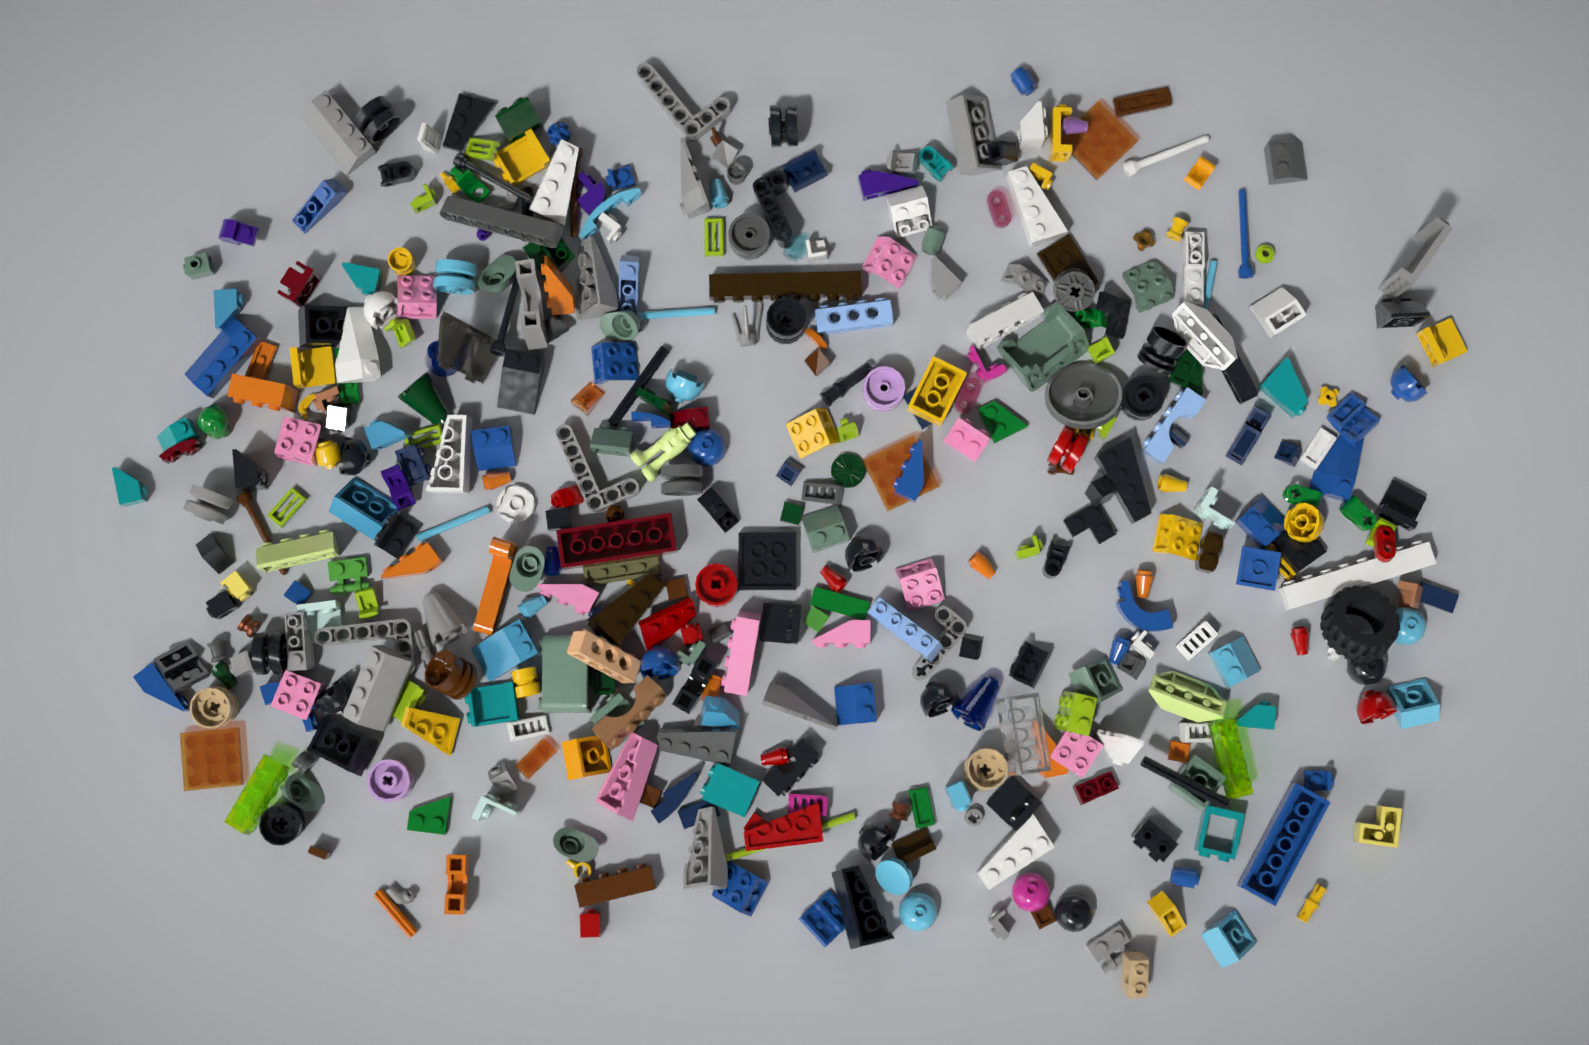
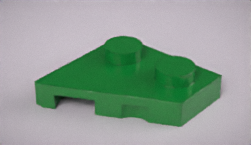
(999, 421)
(430, 817)

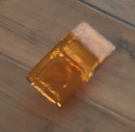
(535, 759)

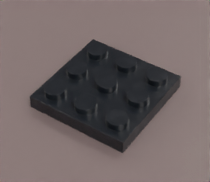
(767, 561)

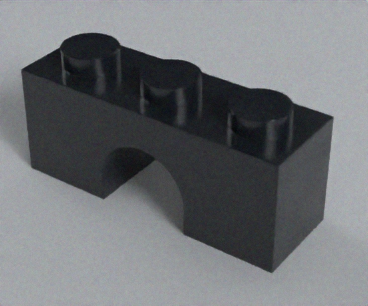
(695, 684)
(780, 781)

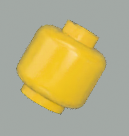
(327, 454)

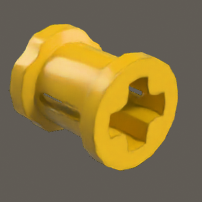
(1177, 229)

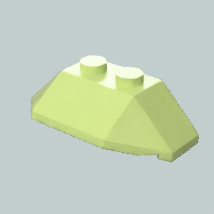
(1187, 697)

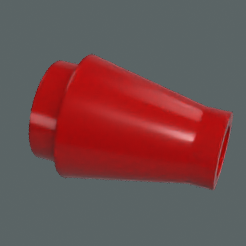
(834, 579)
(1300, 639)
(778, 756)

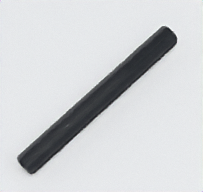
(641, 382)
(1185, 782)

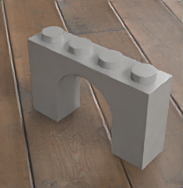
(533, 316)

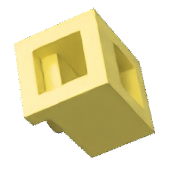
(237, 586)

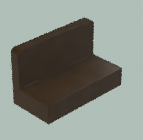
(913, 846)

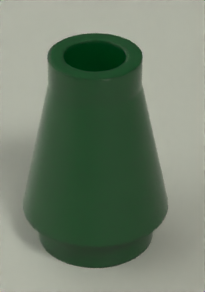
(222, 673)

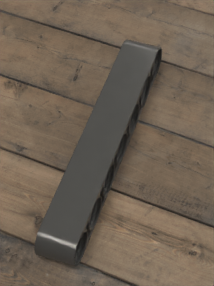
(502, 222)

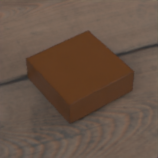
(676, 589)
(319, 852)
(1043, 917)

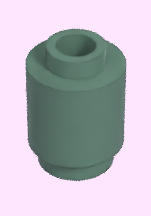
(932, 240)

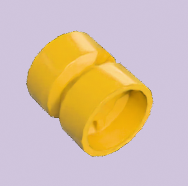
(402, 261)
(526, 682)

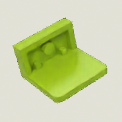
(410, 696)
(1075, 713)

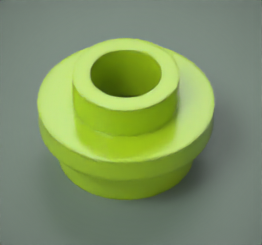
(1260, 258)

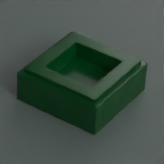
(791, 513)

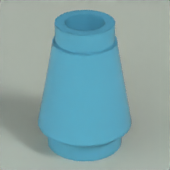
(718, 194)
(531, 606)

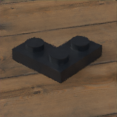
(1118, 313)
(1092, 519)
(1297, 555)

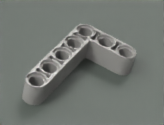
(678, 107)
(581, 478)
(372, 636)

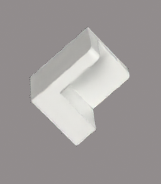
(816, 250)

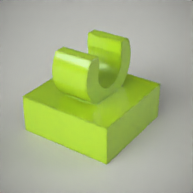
(847, 431)

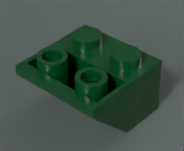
(518, 119)
(560, 256)

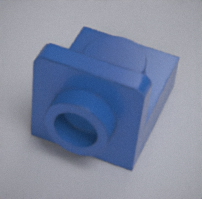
(620, 178)
(1318, 780)

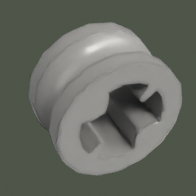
(968, 813)

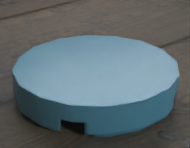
(894, 876)

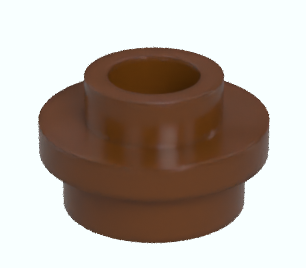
(614, 513)

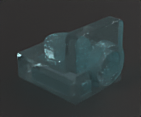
(797, 249)

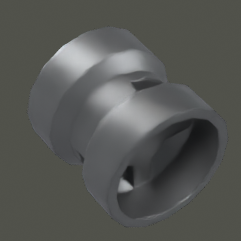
(738, 170)

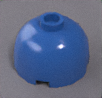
(1406, 385)
(707, 447)
(659, 662)

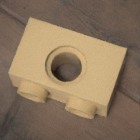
(1135, 974)

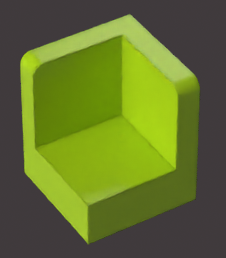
(1101, 351)

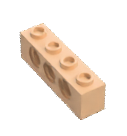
(604, 656)

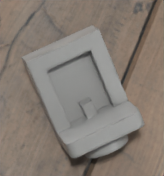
(901, 162)
(501, 779)
(998, 930)

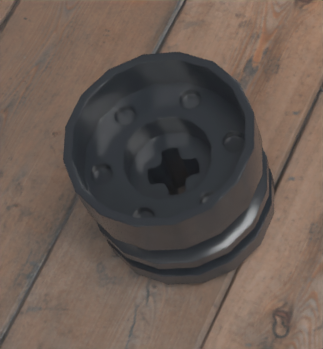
(786, 310)
(1162, 350)
(273, 831)

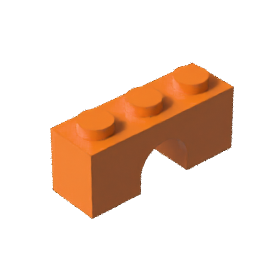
(457, 890)

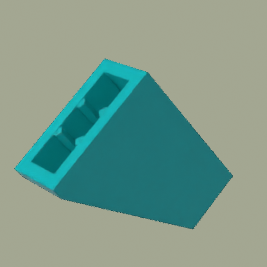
(1285, 389)

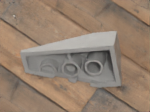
(692, 191)
(596, 288)
(786, 701)
(707, 860)

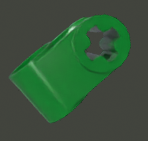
(1303, 495)
(1356, 512)

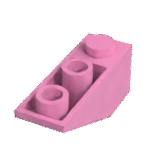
(577, 595)
(851, 632)

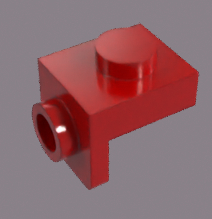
(566, 497)

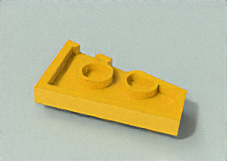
(432, 727)

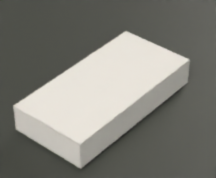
(1318, 448)

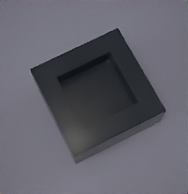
(970, 648)

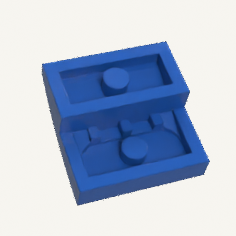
(1352, 419)
(824, 919)

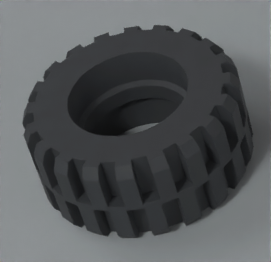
(1372, 608)

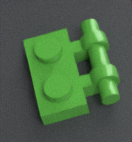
(348, 569)

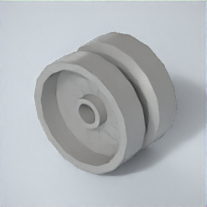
(208, 504)

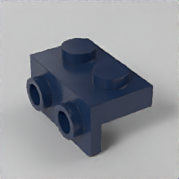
(804, 171)
(413, 463)

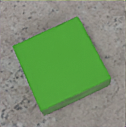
(815, 619)

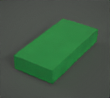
(921, 807)

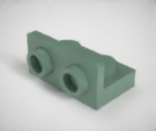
(695, 652)

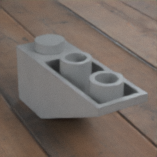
(298, 642)

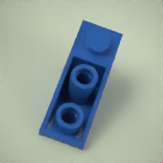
(319, 204)
(913, 478)
(153, 684)

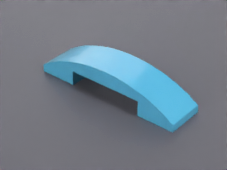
(627, 196)

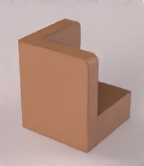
(1410, 594)

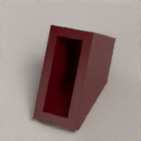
(696, 417)

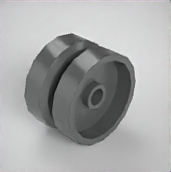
(749, 225)
(682, 479)

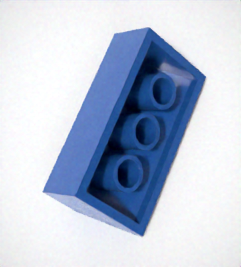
(223, 358)

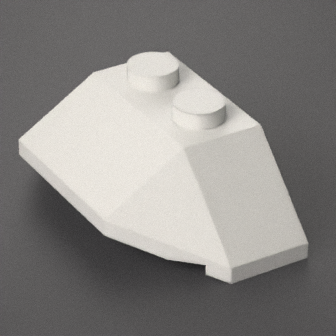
(1205, 336)

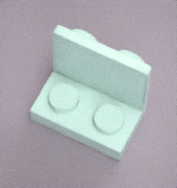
(1205, 512)
(322, 615)
(484, 809)

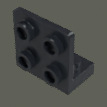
(1401, 505)
(396, 535)
(780, 623)
(1013, 803)

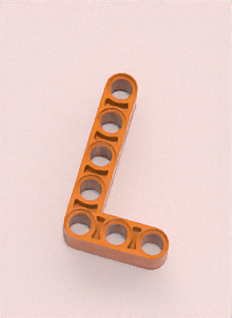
(496, 585)

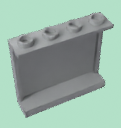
(1432, 238)

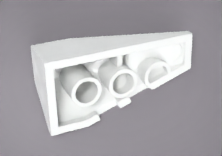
(357, 350)
(1119, 746)

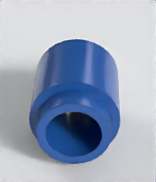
(1023, 81)
(1184, 877)

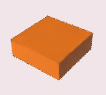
(1178, 751)

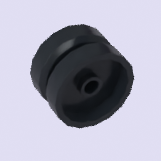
(377, 119)
(783, 125)
(1153, 397)
(269, 653)

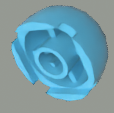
(683, 385)
(1412, 626)
(918, 911)

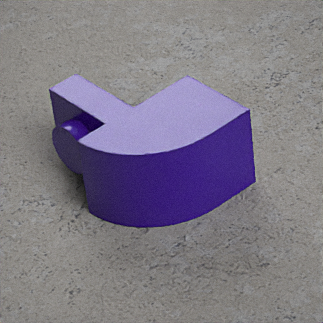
(594, 196)
(238, 233)
(398, 486)

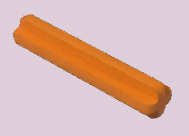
(395, 913)

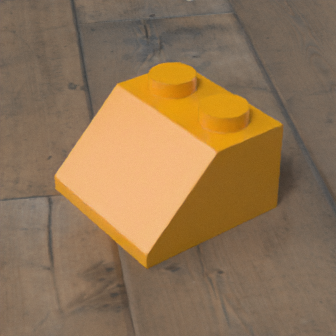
(586, 757)

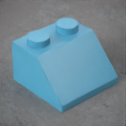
(1234, 662)
(1414, 703)
(1228, 939)

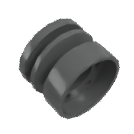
(1073, 278)

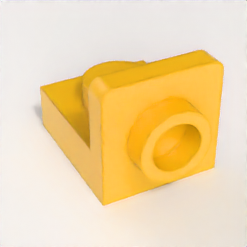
(1041, 174)

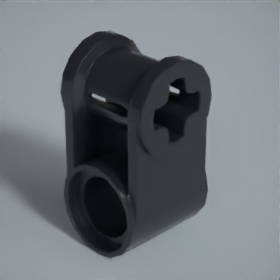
(392, 173)
(1056, 556)

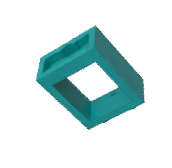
(1205, 852)

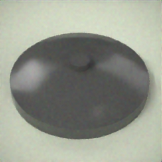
(1083, 396)

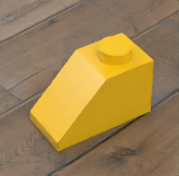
(1166, 913)

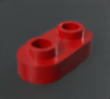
(1384, 542)

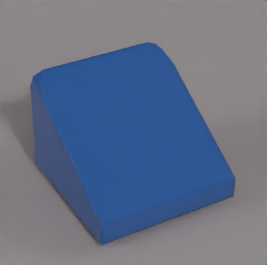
(298, 593)

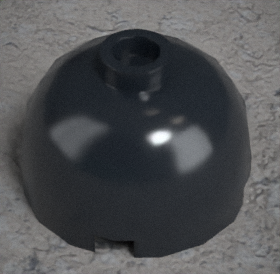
(353, 457)
(863, 552)
(1367, 672)
(336, 697)
(937, 698)
(874, 839)
(1074, 912)

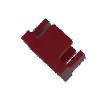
(299, 284)

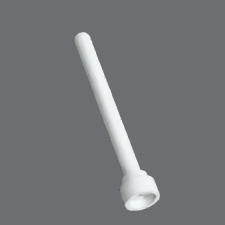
(1132, 167)

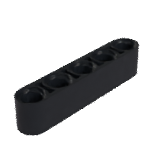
(1239, 379)

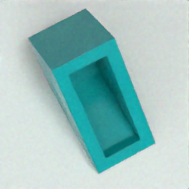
(364, 278)
(177, 432)
(129, 489)
(1258, 716)

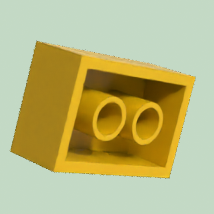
(936, 391)

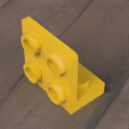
(1441, 342)
(312, 367)
(813, 432)
(1177, 536)

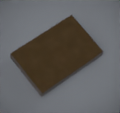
(1062, 256)

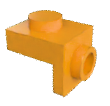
(1199, 173)

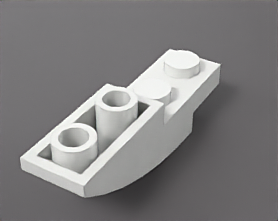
(1193, 268)

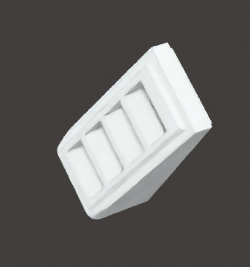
(429, 138)
(1213, 634)
(510, 726)
(1187, 732)

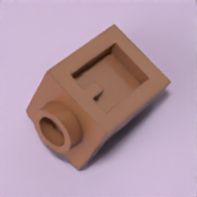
(328, 395)

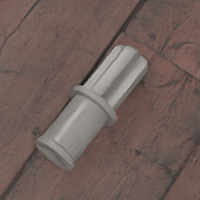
(423, 648)

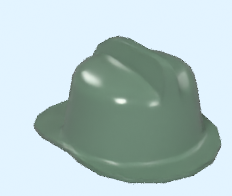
(496, 276)
(620, 325)
(527, 568)
(302, 793)
(575, 845)

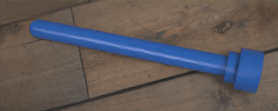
(1245, 270)

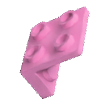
(889, 261)
(416, 297)
(967, 439)
(298, 441)
(920, 584)
(296, 694)
(1076, 752)

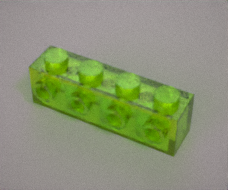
(1230, 757)
(257, 794)

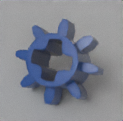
(558, 132)

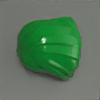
(214, 421)

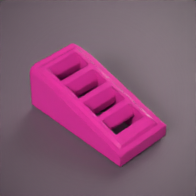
(824, 799)

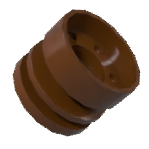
(450, 675)

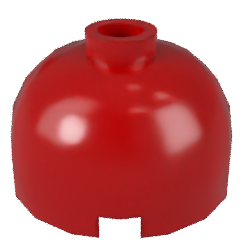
(1375, 706)

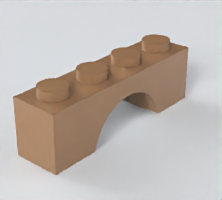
(614, 729)

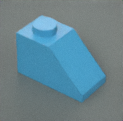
(226, 306)
(384, 434)
(719, 713)

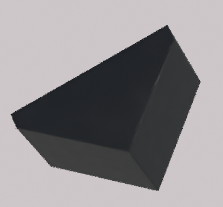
(214, 554)

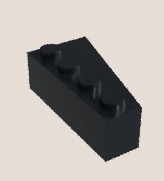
(1123, 470)
(858, 909)

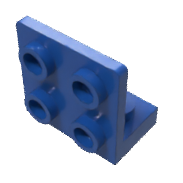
(614, 362)
(742, 890)

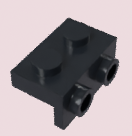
(1029, 665)

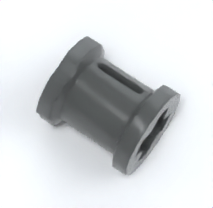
(217, 651)

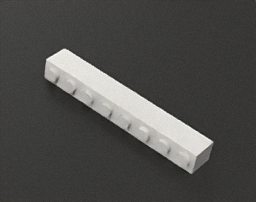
(1361, 574)

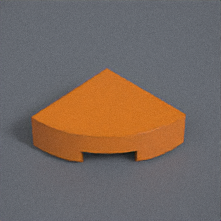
(816, 338)

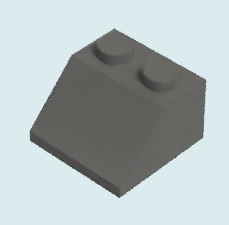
(1285, 162)

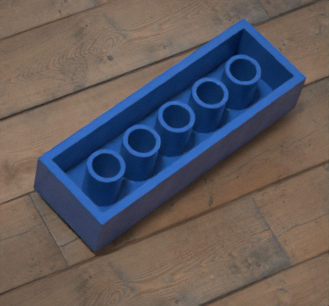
(1283, 843)

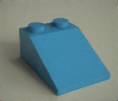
(505, 650)

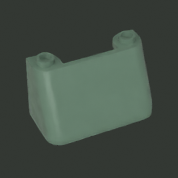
(1045, 348)
(563, 678)

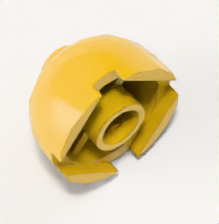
(1304, 522)

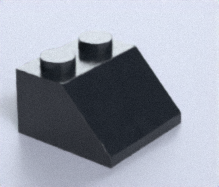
(248, 474)

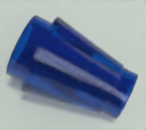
(552, 562)

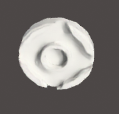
(516, 504)

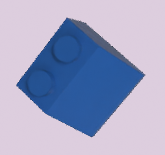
(494, 448)
(1261, 522)
(855, 704)

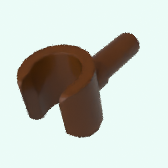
(716, 138)
(1058, 470)

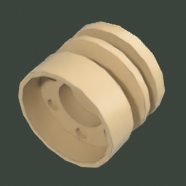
(203, 705)
(993, 762)

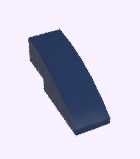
(1248, 434)
(674, 798)

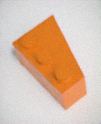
(263, 393)

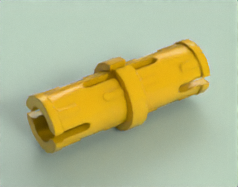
(1311, 903)

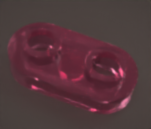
(999, 209)
(967, 396)

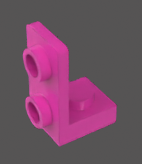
(994, 371)

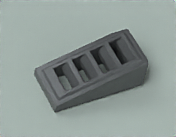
(838, 494)

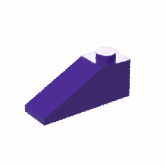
(879, 184)

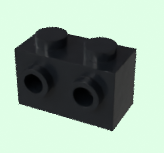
(1153, 840)

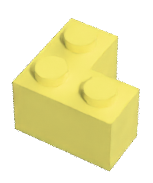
(1385, 830)

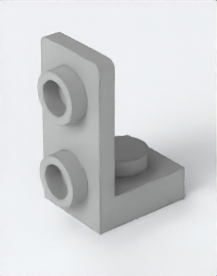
(1025, 279)

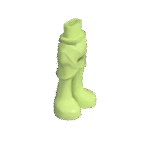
(672, 442)

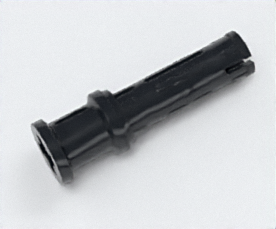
(838, 389)

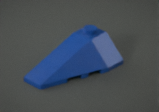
(1338, 470)

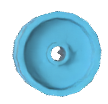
(455, 277)

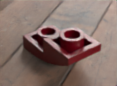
(186, 447)
(1095, 787)

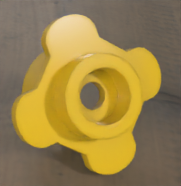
(1323, 400)

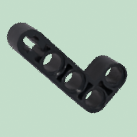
(774, 212)

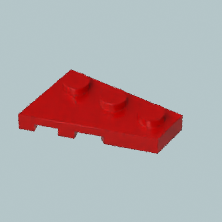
(665, 623)

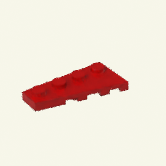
(789, 830)

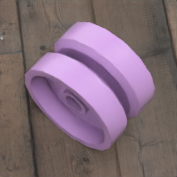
(879, 399)
(379, 783)

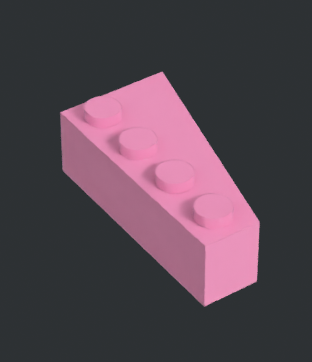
(628, 777)

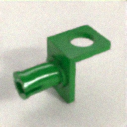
(468, 183)
(1091, 318)

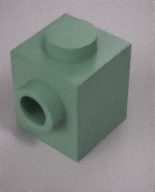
(198, 266)

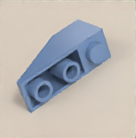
(629, 283)

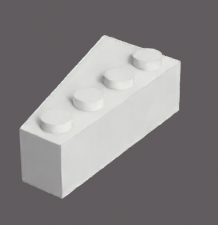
(555, 188)
(1034, 209)
(1004, 321)
(453, 458)
(1015, 853)

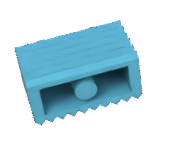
(958, 796)

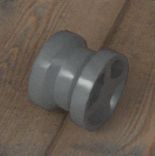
(303, 763)

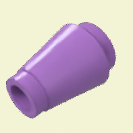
(1073, 125)

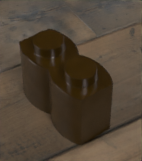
(1209, 548)

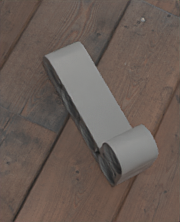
(949, 633)

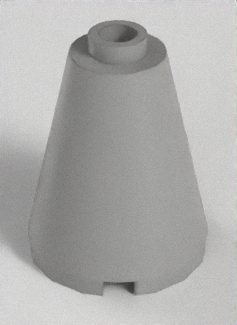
(442, 621)

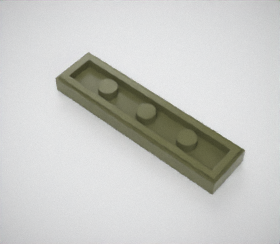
(621, 570)

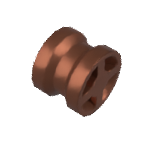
(249, 625)
(899, 811)

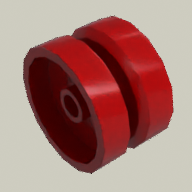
(1068, 448)
(710, 575)

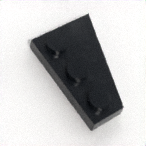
(465, 120)

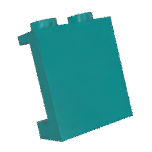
(492, 705)
(729, 789)

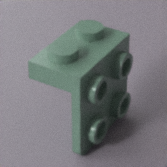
(1148, 285)
(616, 707)

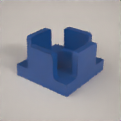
(1258, 568)

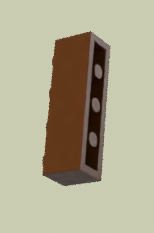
(615, 886)

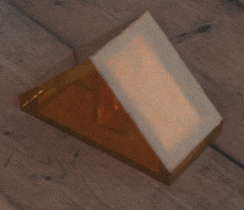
(587, 399)

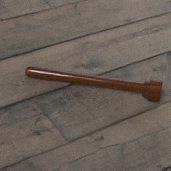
(574, 196)
(246, 501)

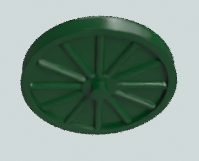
(848, 470)

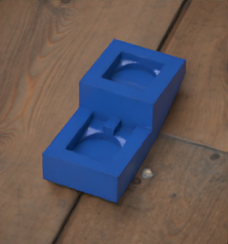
(656, 421)

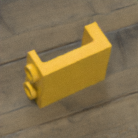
(1057, 151)
(522, 159)

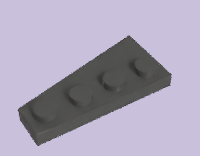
(710, 746)

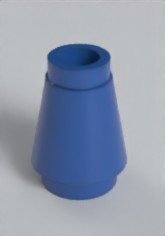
(1118, 649)

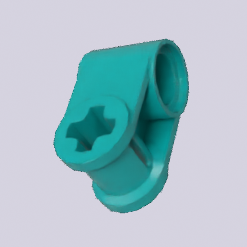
(935, 164)

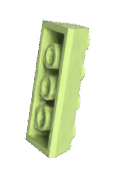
(297, 552)

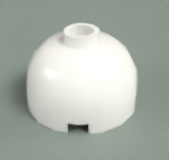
(380, 308)

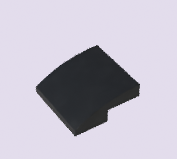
(181, 667)

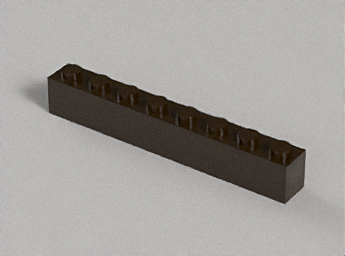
(785, 285)

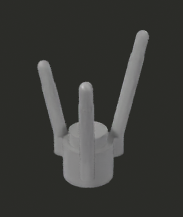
(747, 337)

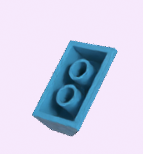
(362, 507)

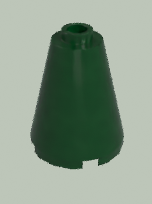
(425, 400)

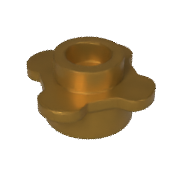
(1144, 235)

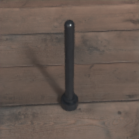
(462, 161)
(498, 347)

